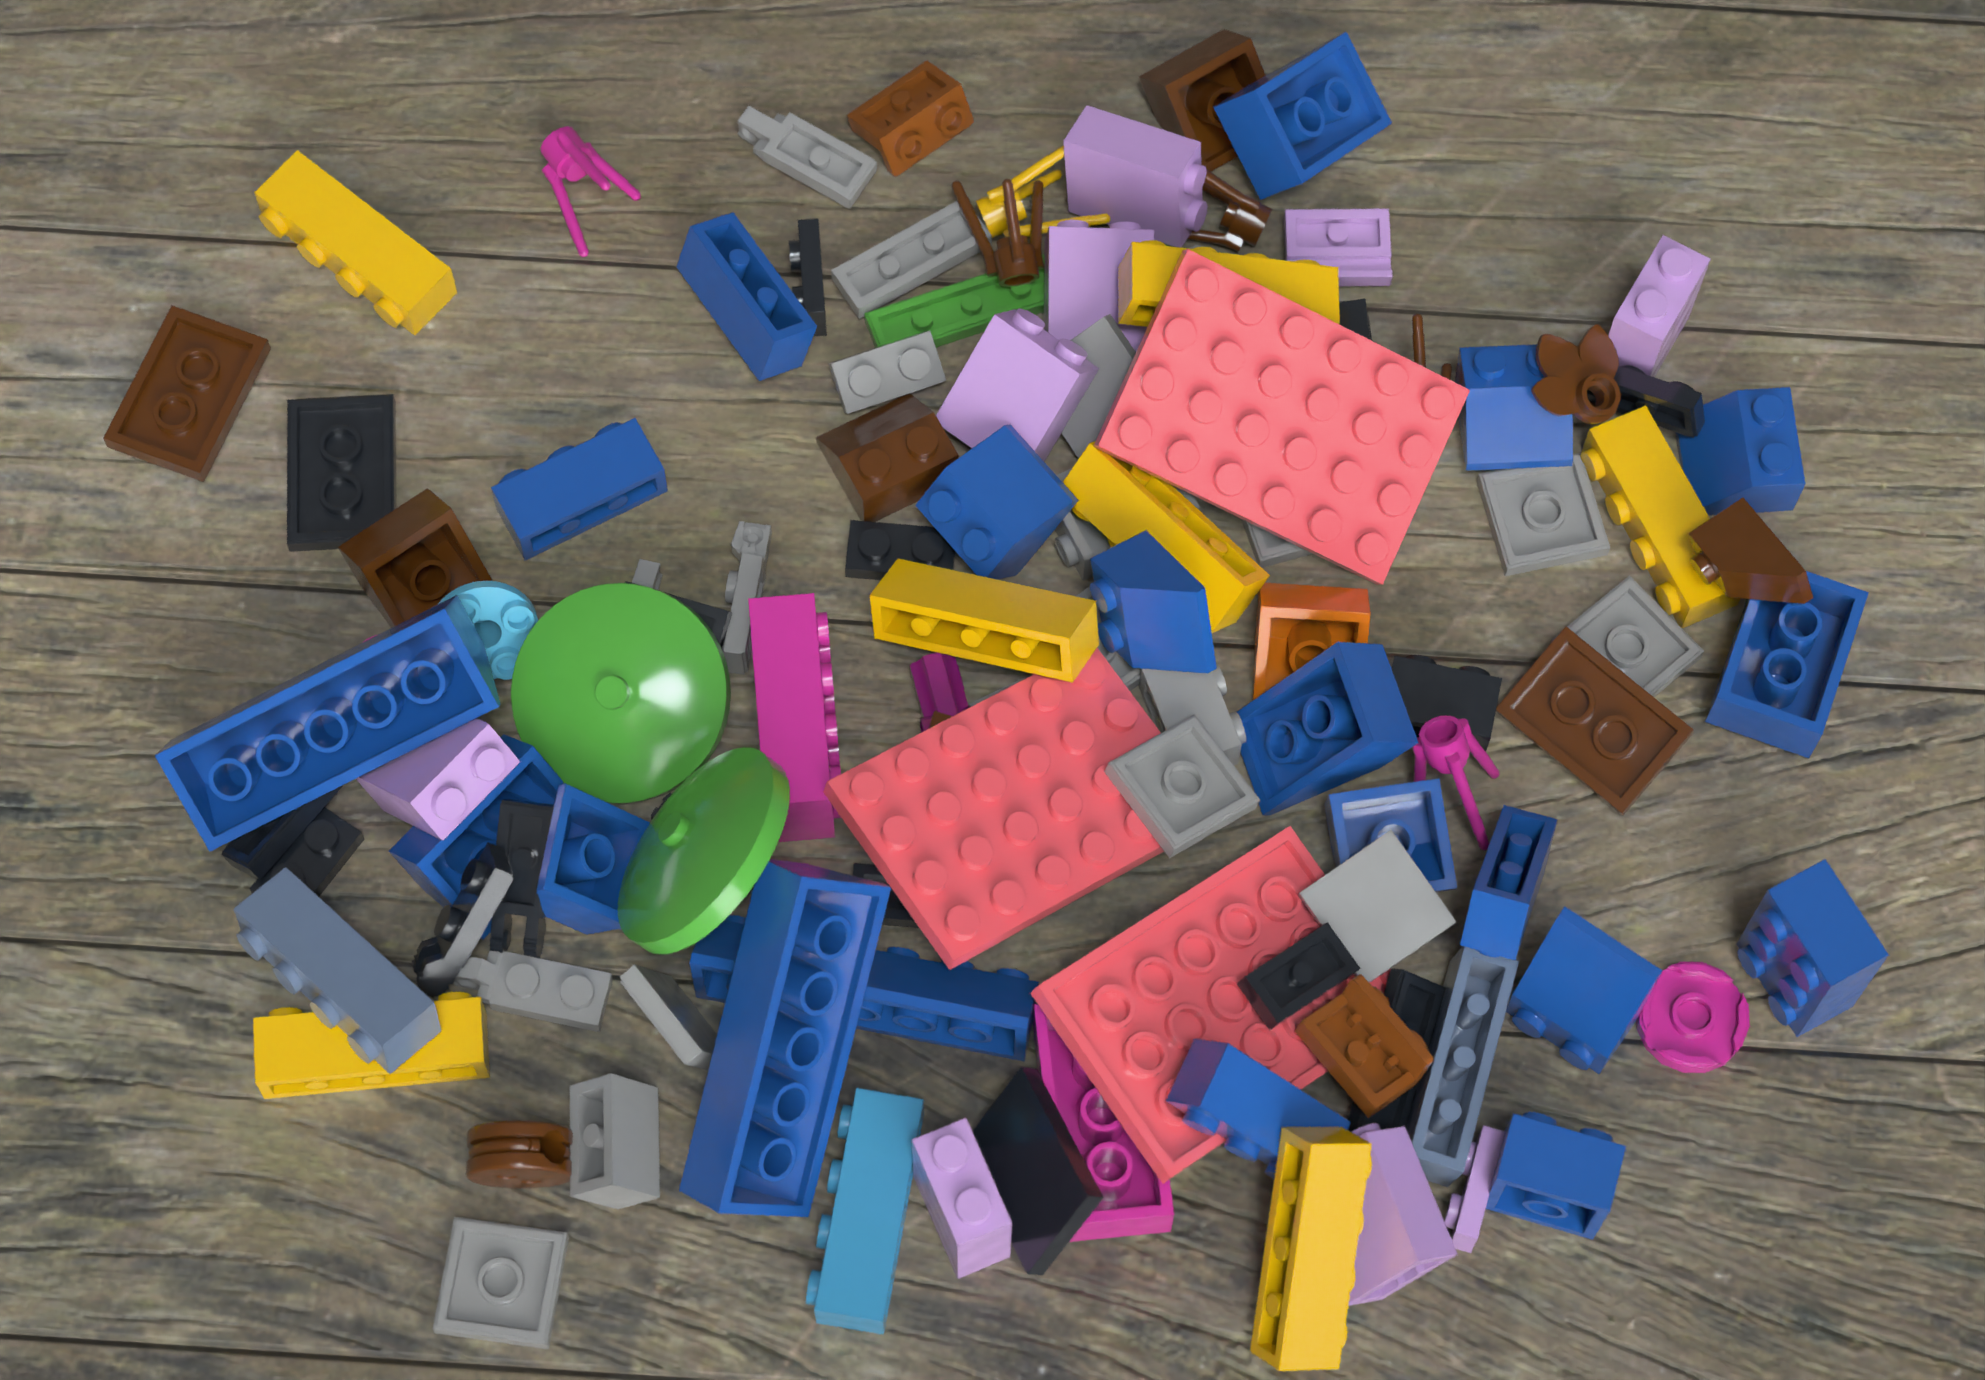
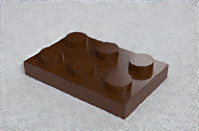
(187, 393)
(1594, 720)

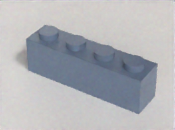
(336, 971)
(1463, 1053)

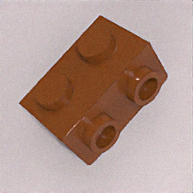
(1366, 1046)

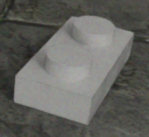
(887, 372)

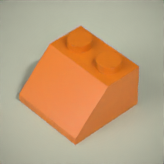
(1300, 624)

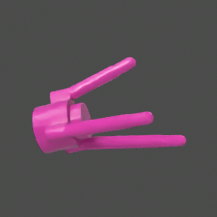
(573, 160)
(1446, 747)

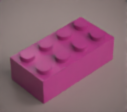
(797, 706)
(1132, 1192)

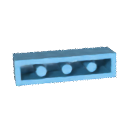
(868, 1211)

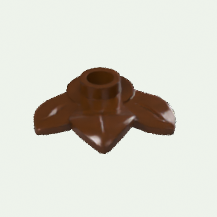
(1574, 370)

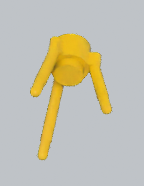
(993, 207)

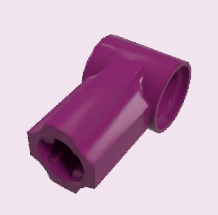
(938, 686)

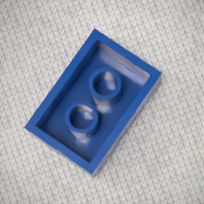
(1787, 666)
(1810, 949)

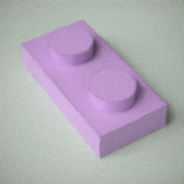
(1467, 1211)

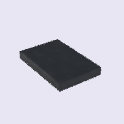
(338, 468)
(1036, 1170)

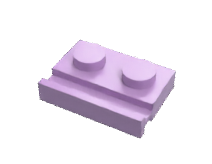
(1342, 238)

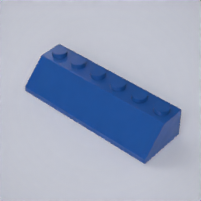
(331, 724)
(907, 996)
(784, 1040)

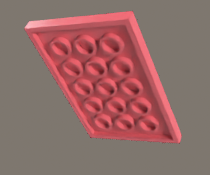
(1281, 417)
(1003, 808)
(1174, 979)

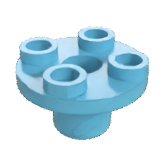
(501, 619)

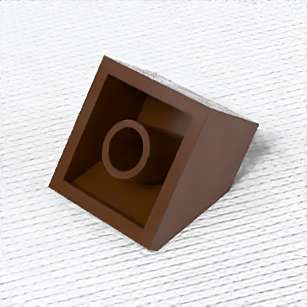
(1195, 82)
(888, 456)
(413, 558)

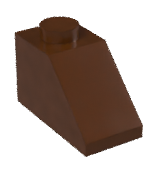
(1747, 558)

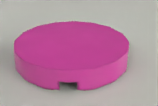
(1694, 1018)

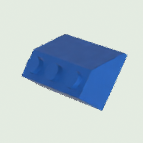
(440, 864)

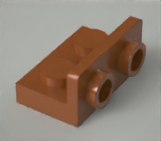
(913, 116)

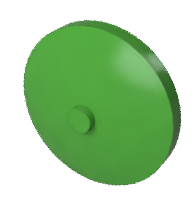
(621, 691)
(703, 851)

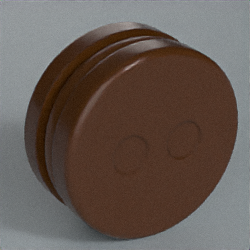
(519, 1154)

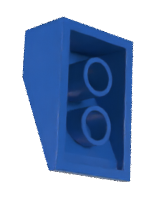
(1303, 116)
(1324, 726)
(1582, 992)

